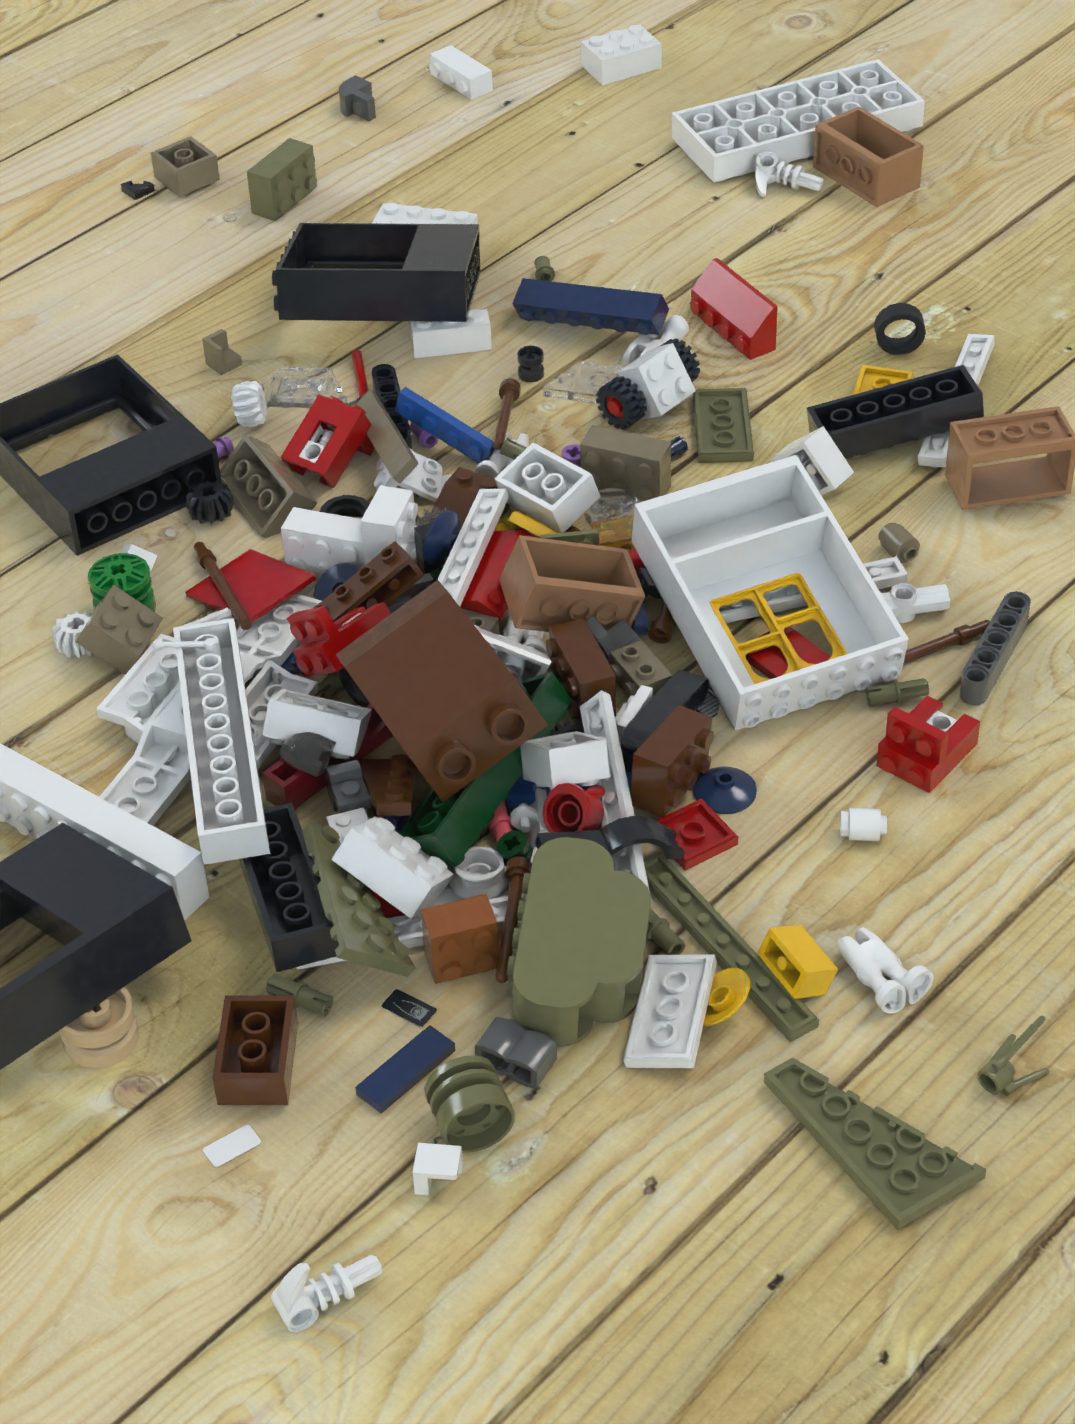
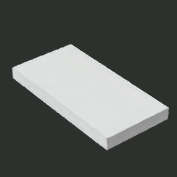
(670, 1011)

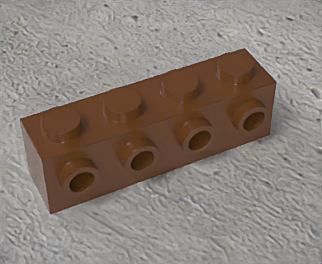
(376, 582)

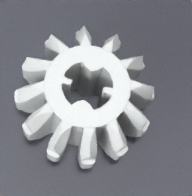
(249, 404)
(66, 633)

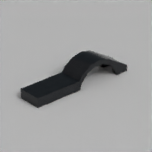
(625, 833)

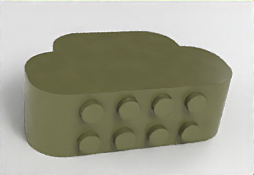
(577, 941)

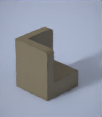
(218, 354)

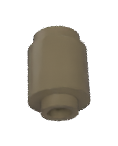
(899, 542)

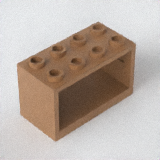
(868, 156)
(1007, 438)
(568, 581)

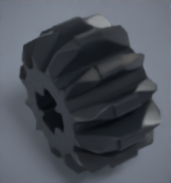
(209, 502)

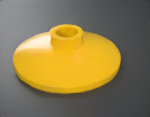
(727, 995)

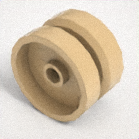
(103, 1033)

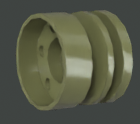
(469, 1103)

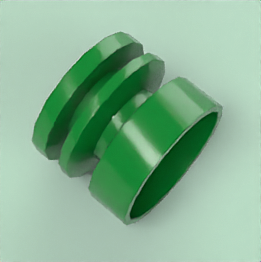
(127, 573)

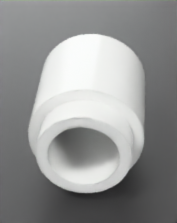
(863, 824)

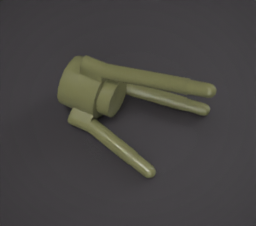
(999, 1071)

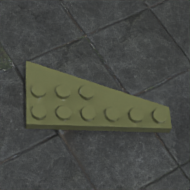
(358, 922)
(877, 1150)

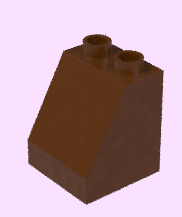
(441, 690)

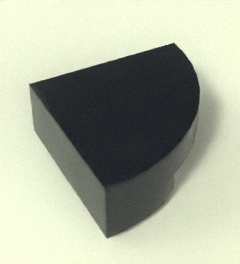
(137, 191)

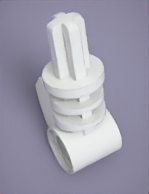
(770, 171)
(299, 1303)

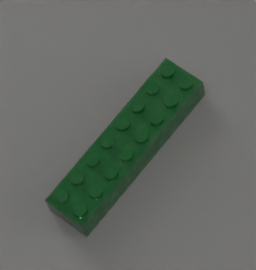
(454, 825)

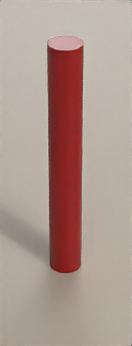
(359, 372)

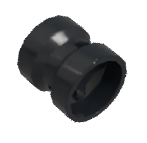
(530, 363)

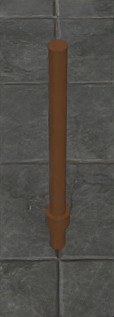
(208, 561)
(960, 635)

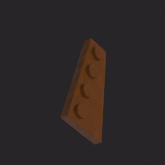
(390, 784)

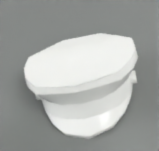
(479, 874)

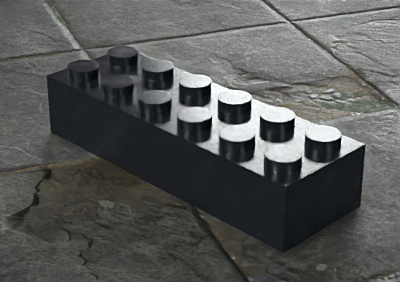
(898, 411)
(288, 894)

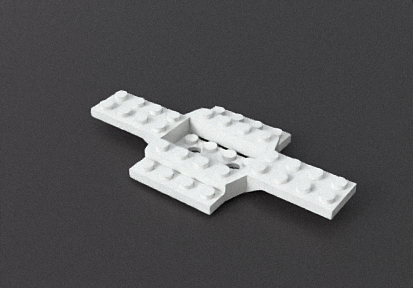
(152, 710)

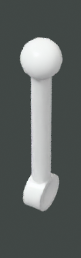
(209, 644)

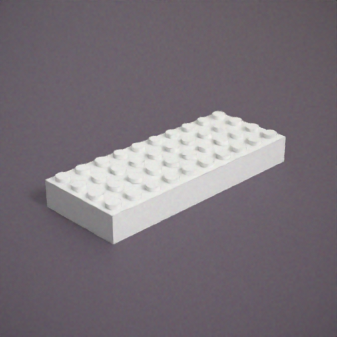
(782, 118)

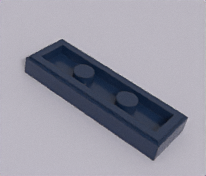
(405, 1069)

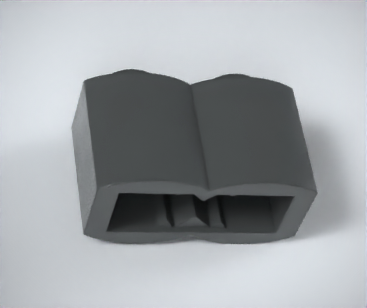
(517, 1052)

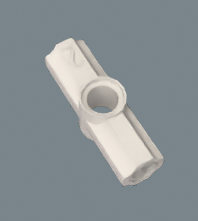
(907, 600)

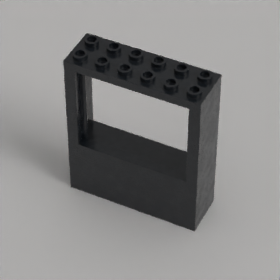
(378, 272)
(115, 486)
(103, 912)

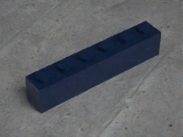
(591, 306)

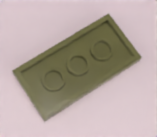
(722, 425)

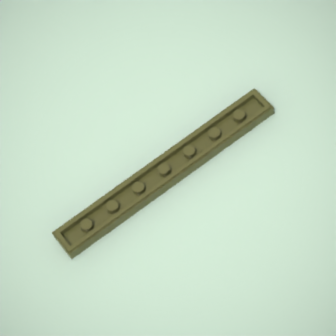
(730, 949)

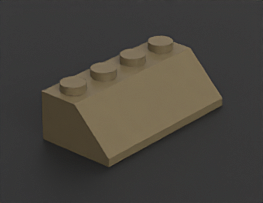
(263, 486)

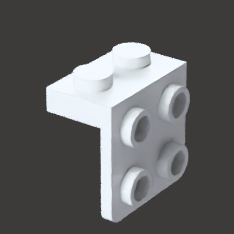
(423, 480)

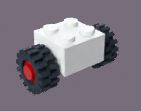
(649, 385)

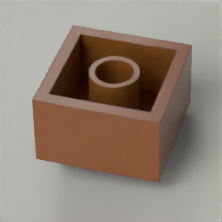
(460, 938)

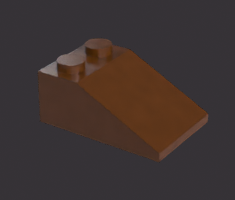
(462, 490)

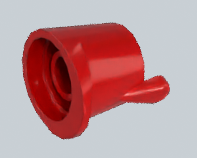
(573, 809)

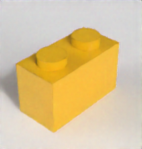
(797, 961)

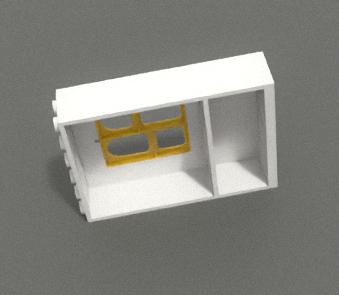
(751, 538)

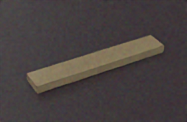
(387, 438)

